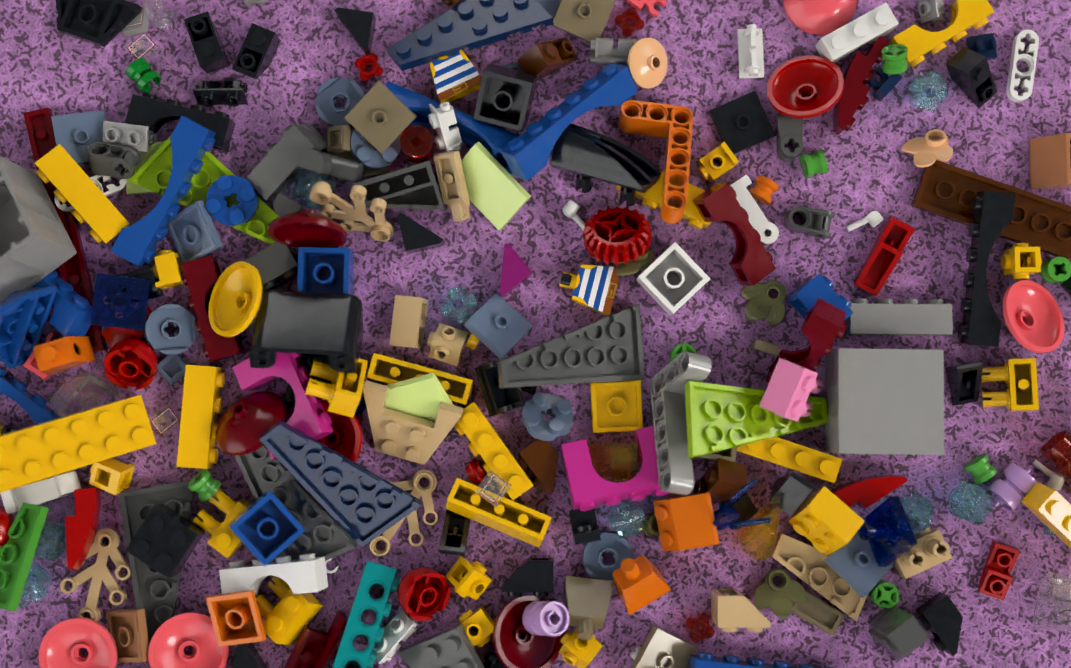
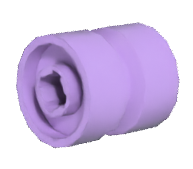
(545, 618)

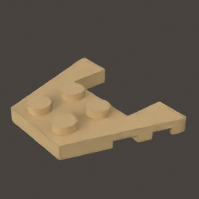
(406, 434)

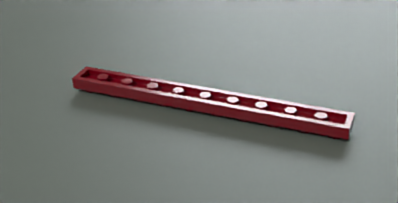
(74, 269)

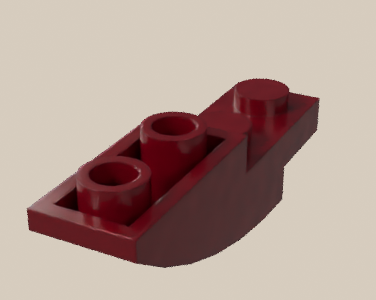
(855, 87)

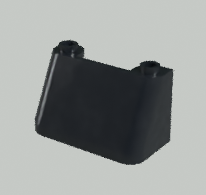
(308, 325)

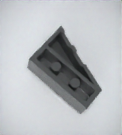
(279, 166)
(406, 188)
(897, 632)

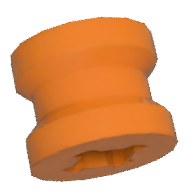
(763, 189)

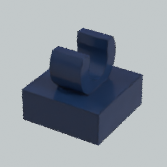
(984, 45)
(886, 84)

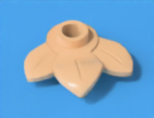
(929, 148)

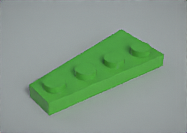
(19, 552)

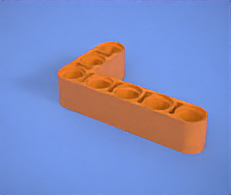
(676, 126)

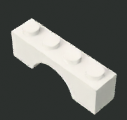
(302, 574)

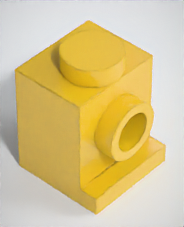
(726, 157)
(168, 269)
(111, 475)

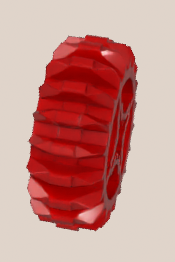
(617, 235)

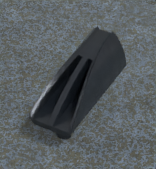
(605, 160)

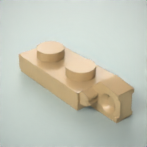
(453, 184)

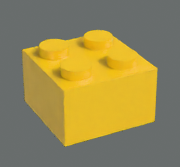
(826, 521)

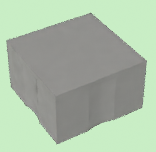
(30, 230)
(885, 401)

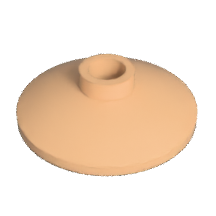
(647, 63)

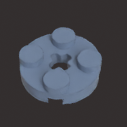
(327, 96)
(368, 156)
(160, 340)
(547, 404)
(593, 555)

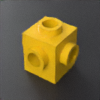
(1021, 261)
(468, 578)
(480, 619)
(578, 651)

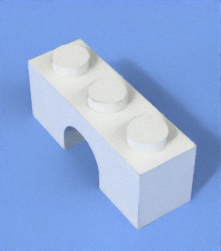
(857, 33)

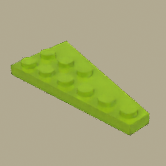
(156, 175)
(732, 417)

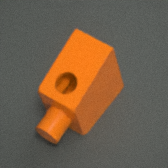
(60, 354)
(638, 583)

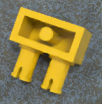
(1021, 383)
(344, 391)
(221, 535)
(290, 615)

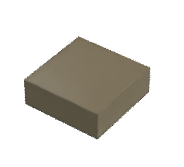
(339, 139)
(765, 347)

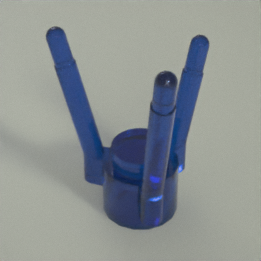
(727, 516)

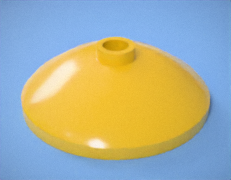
(235, 299)

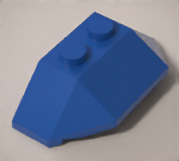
(22, 322)

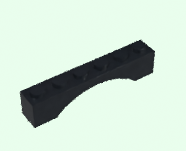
(991, 215)

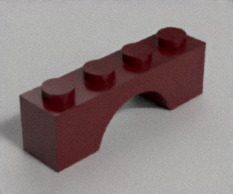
(751, 259)
(200, 278)
(820, 327)

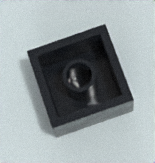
(505, 97)
(165, 540)

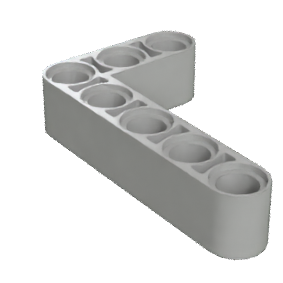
(669, 420)

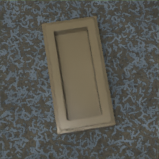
(819, 613)

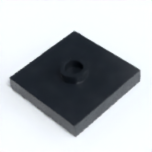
(742, 123)

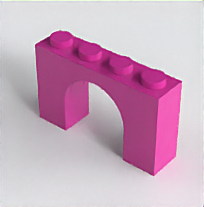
(308, 413)
(590, 489)

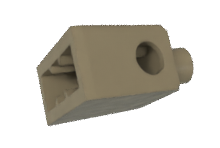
(587, 603)

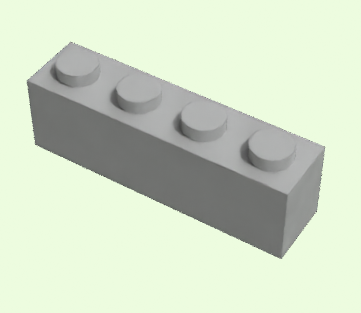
(900, 319)

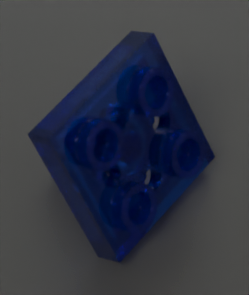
(108, 286)
(883, 534)

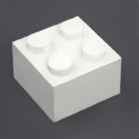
(672, 279)

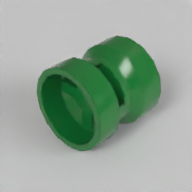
(141, 73)

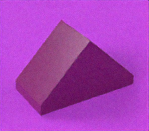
(513, 271)

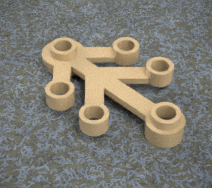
(379, 227)
(417, 491)
(100, 573)

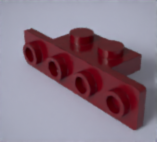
(316, 647)

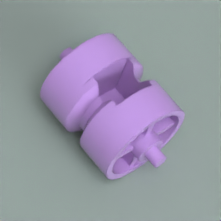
(1014, 483)

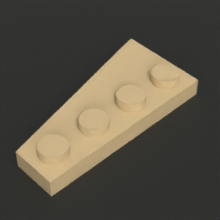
(813, 570)

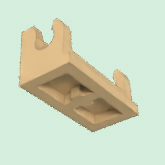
(408, 322)

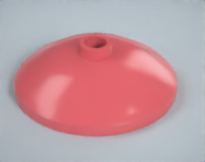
(819, 16)
(1033, 316)
(186, 629)
(64, 642)

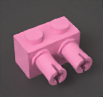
(790, 389)

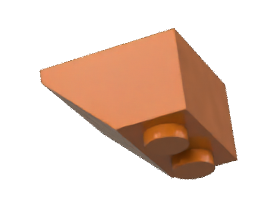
(685, 521)

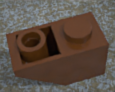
(547, 57)
(543, 461)
(722, 480)

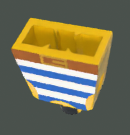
(454, 76)
(592, 287)

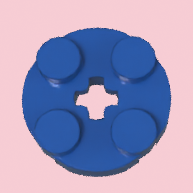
(218, 206)

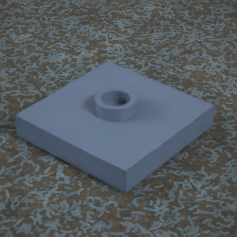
(77, 132)
(194, 232)
(498, 325)
(857, 565)

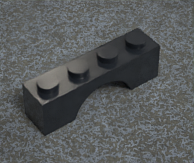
(150, 112)

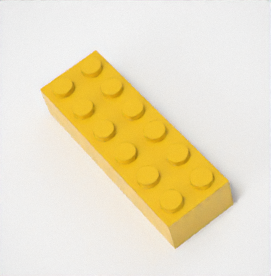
(73, 441)

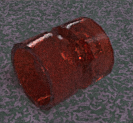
(417, 144)
(1059, 451)

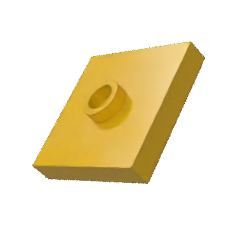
(616, 406)

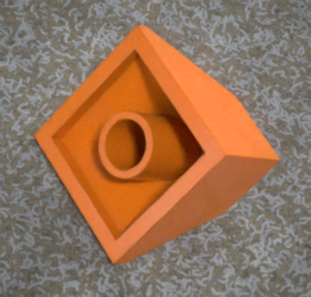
(236, 618)

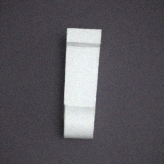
(767, 230)
(40, 492)

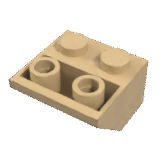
(733, 611)

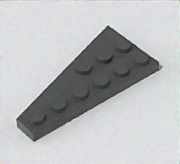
(152, 589)
(442, 650)

